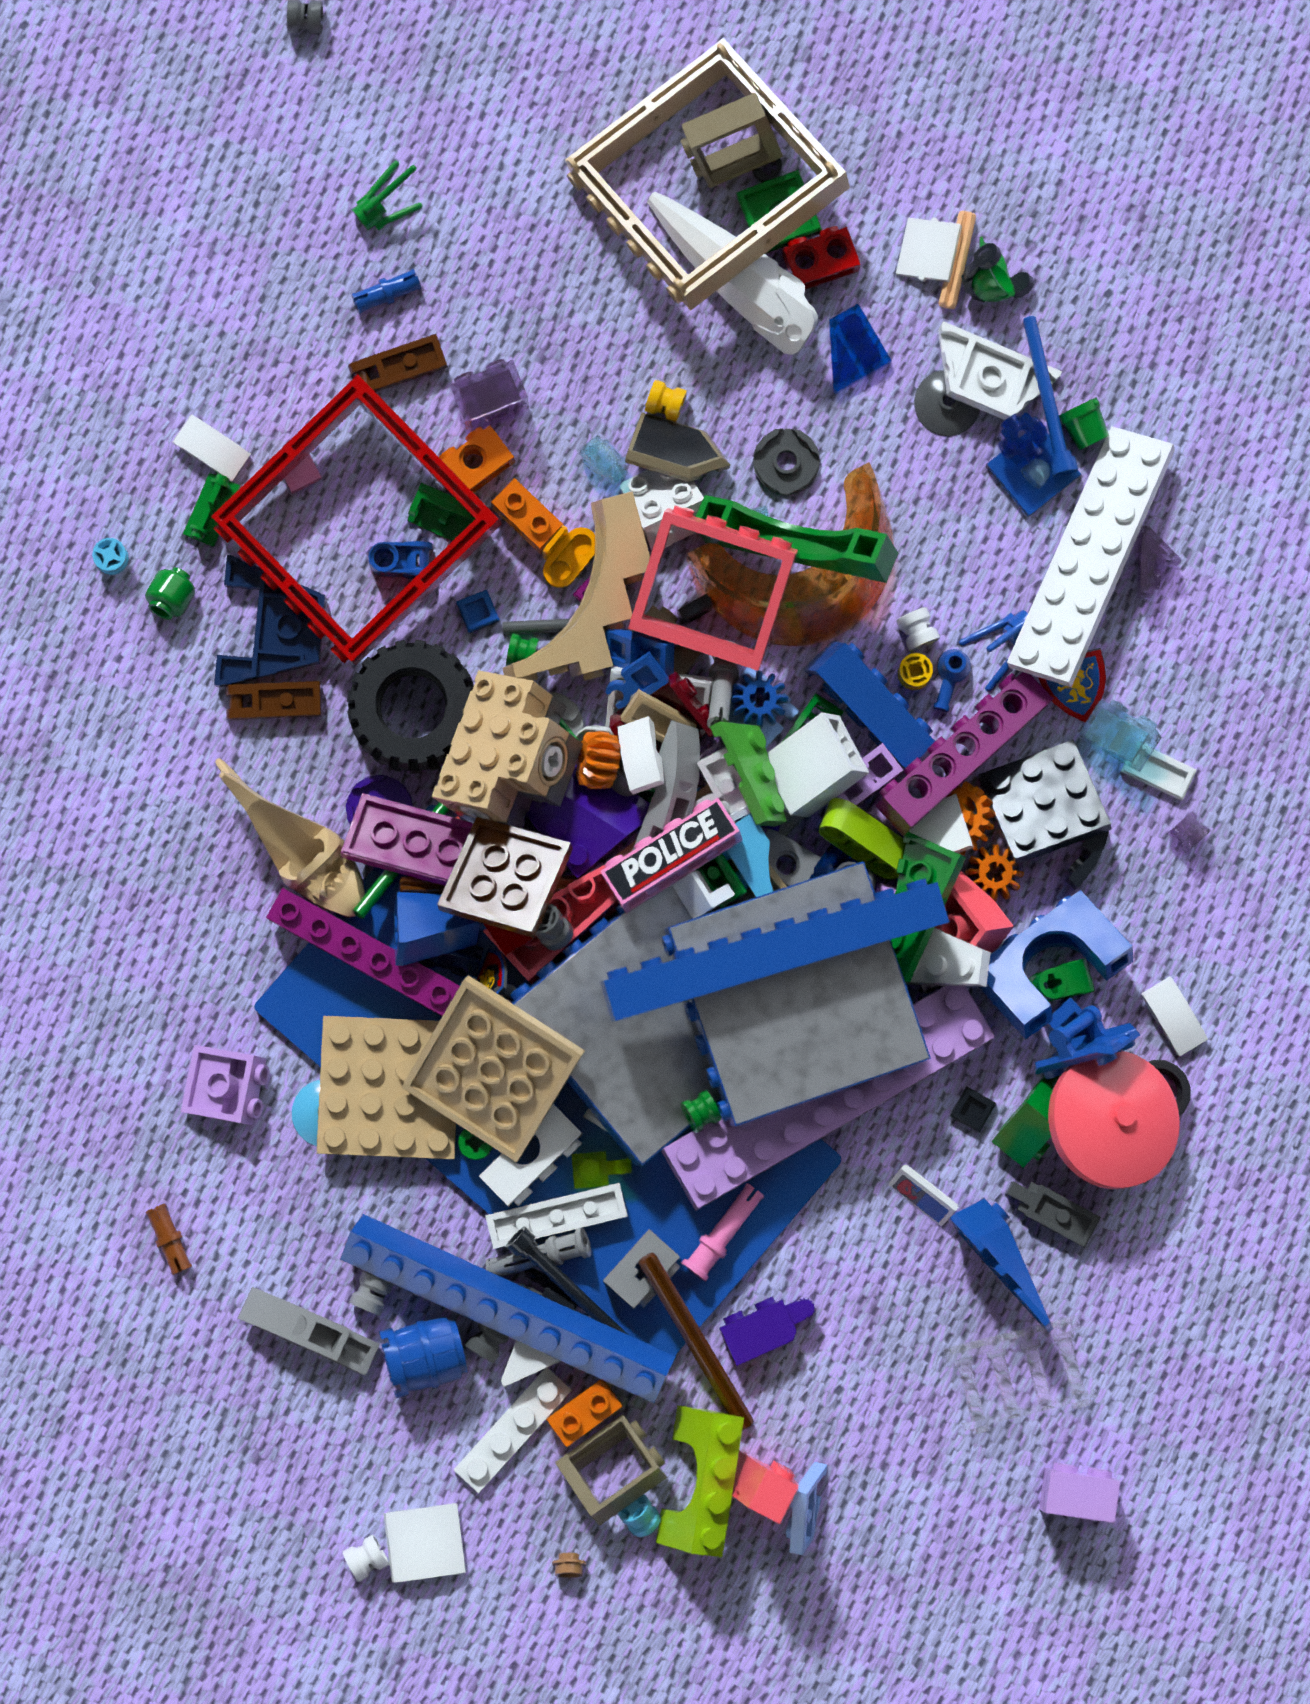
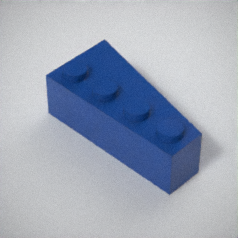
(871, 702)

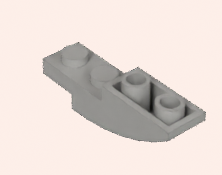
(681, 776)
(308, 1330)

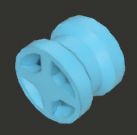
(105, 552)
(640, 1517)

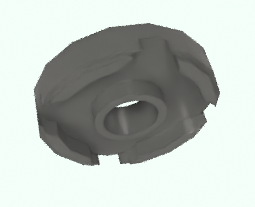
(786, 481)

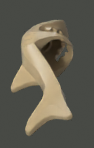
(301, 850)

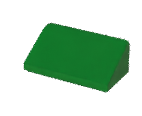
(718, 873)

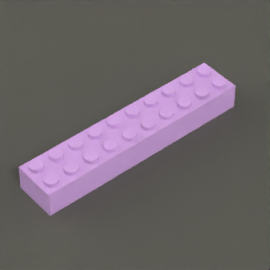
(729, 1156)

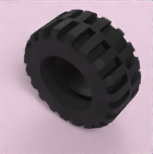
(369, 688)

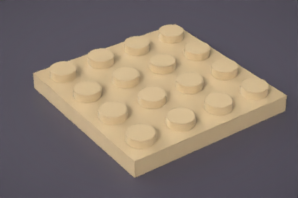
(492, 1068)
(362, 1094)

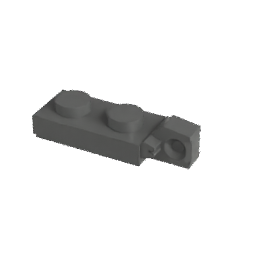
(1055, 1212)

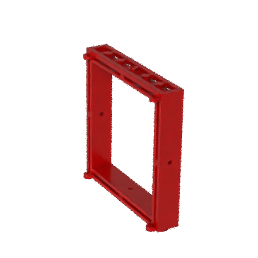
(291, 455)

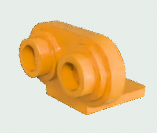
(568, 555)

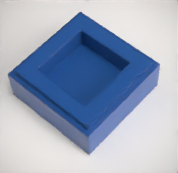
(477, 611)

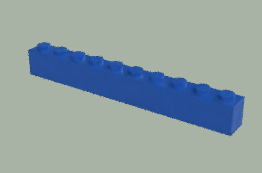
(774, 951)
(508, 1308)

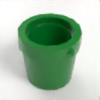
(1085, 423)

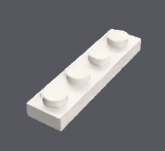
(558, 1214)
(512, 1429)

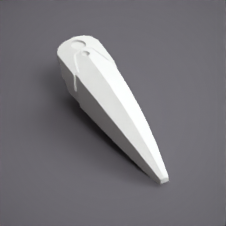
(760, 293)

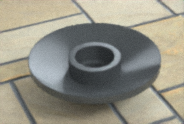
(935, 414)

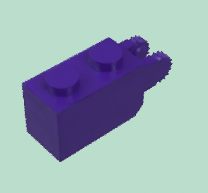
(763, 1329)

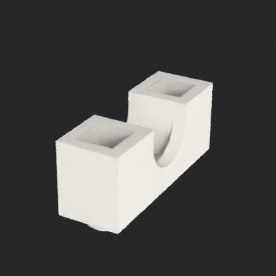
(512, 1180)

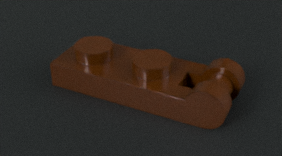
(401, 363)
(274, 700)

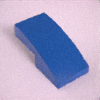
(628, 646)

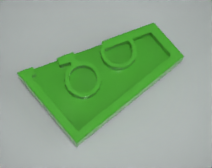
(750, 759)

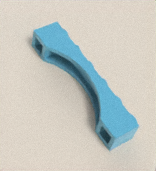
(752, 857)

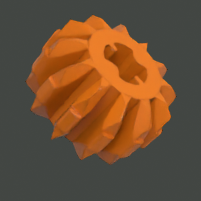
(598, 760)
(999, 861)

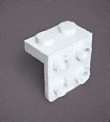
(655, 494)

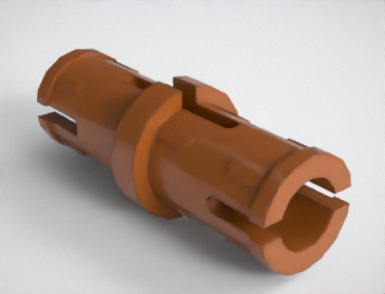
(168, 1239)

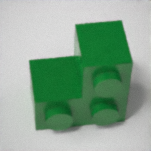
(1027, 1129)

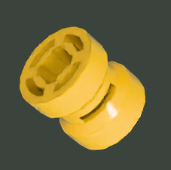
(665, 400)
(912, 677)

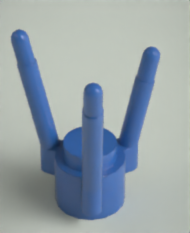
(1011, 632)

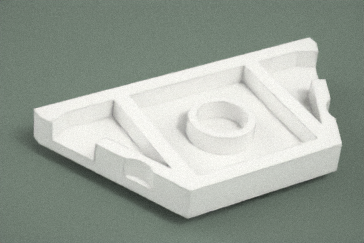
(987, 373)

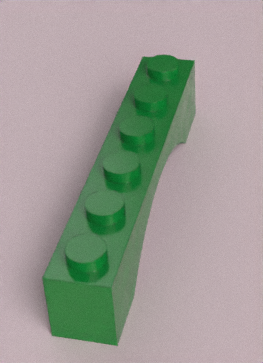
(843, 551)

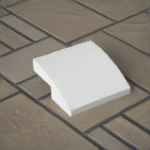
(424, 1542)

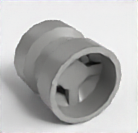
(365, 1299)

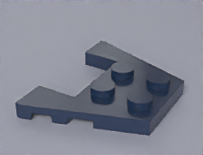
(281, 636)

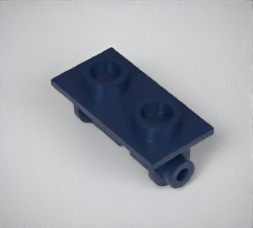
(460, 962)

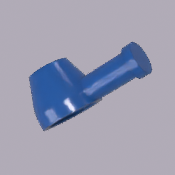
(950, 676)

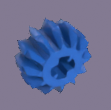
(750, 691)

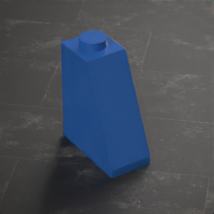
(425, 931)

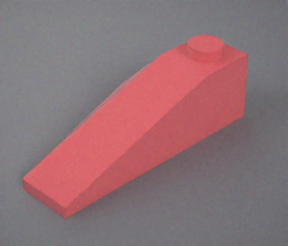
(975, 916)

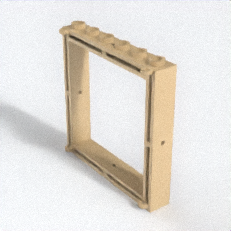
(753, 242)

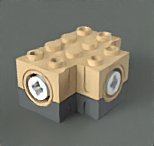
(507, 752)

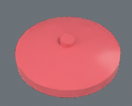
(1114, 1121)

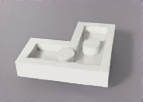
(723, 783)

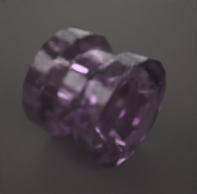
(1189, 832)

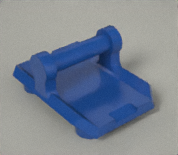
(1099, 1044)

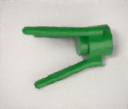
(369, 207)

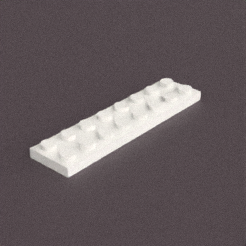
(1091, 556)

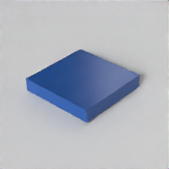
(1022, 492)

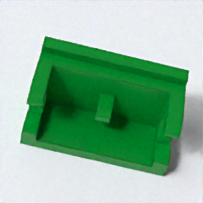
(438, 513)

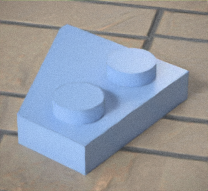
(805, 1510)

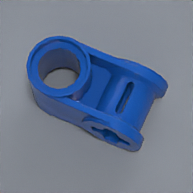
(404, 558)

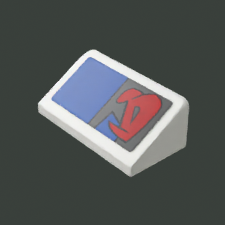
(923, 1194)

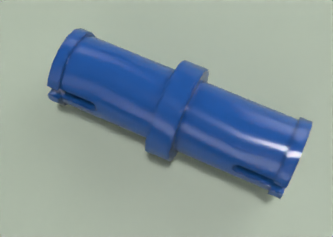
(386, 291)

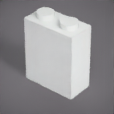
(816, 765)

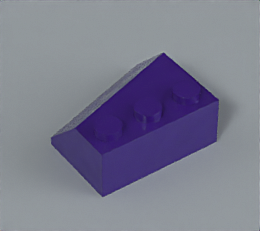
(591, 821)

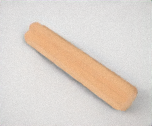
(951, 290)

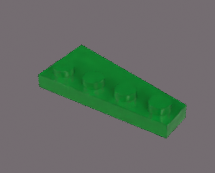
(921, 861)

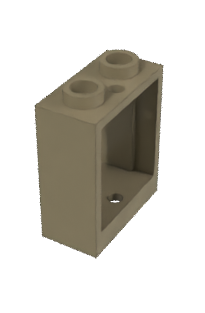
(736, 158)
(596, 1446)

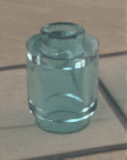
(604, 461)

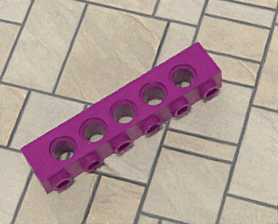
(906, 811)
(361, 952)

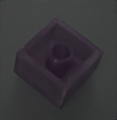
(489, 395)

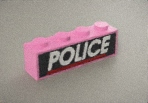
(671, 854)

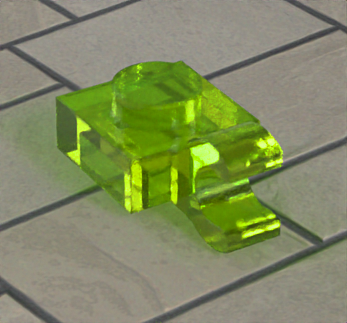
(594, 1169)

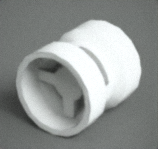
(917, 627)
(365, 1558)

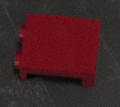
(679, 695)

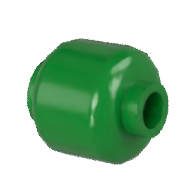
(170, 593)

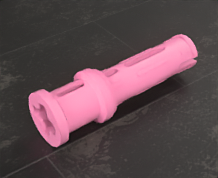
(713, 1245)

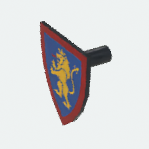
(1086, 690)

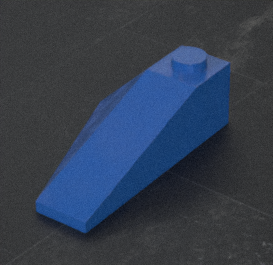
(991, 1239)

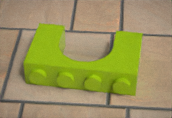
(716, 1444)

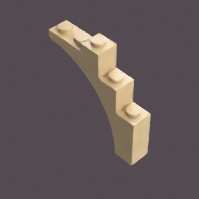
(618, 561)

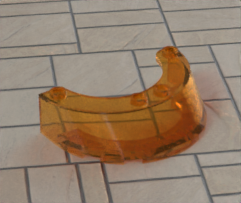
(816, 600)

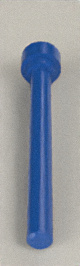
(1062, 460)

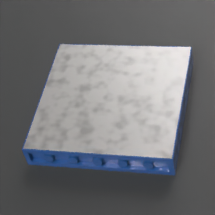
(806, 1026)
(634, 1066)

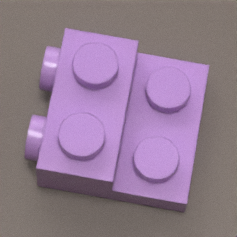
(225, 1085)

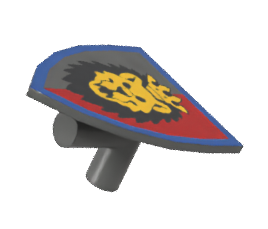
(494, 974)

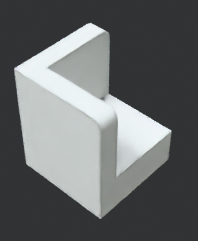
(698, 896)

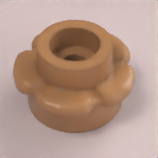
(568, 1565)

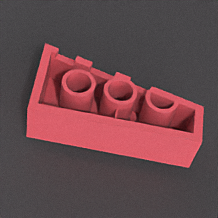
(583, 905)
(764, 1487)

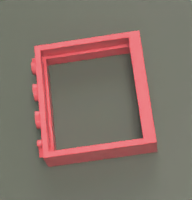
(695, 640)

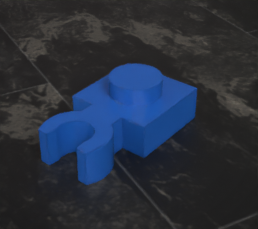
(641, 674)

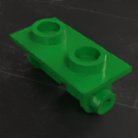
(213, 495)

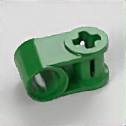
(1064, 980)

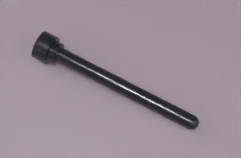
(523, 1244)

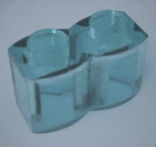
(1120, 734)

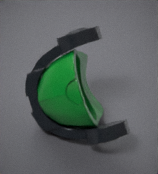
(989, 278)

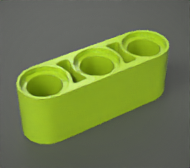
(862, 837)

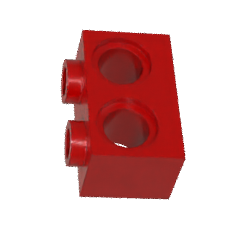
(824, 267)

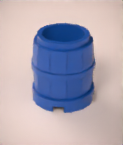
(423, 1355)

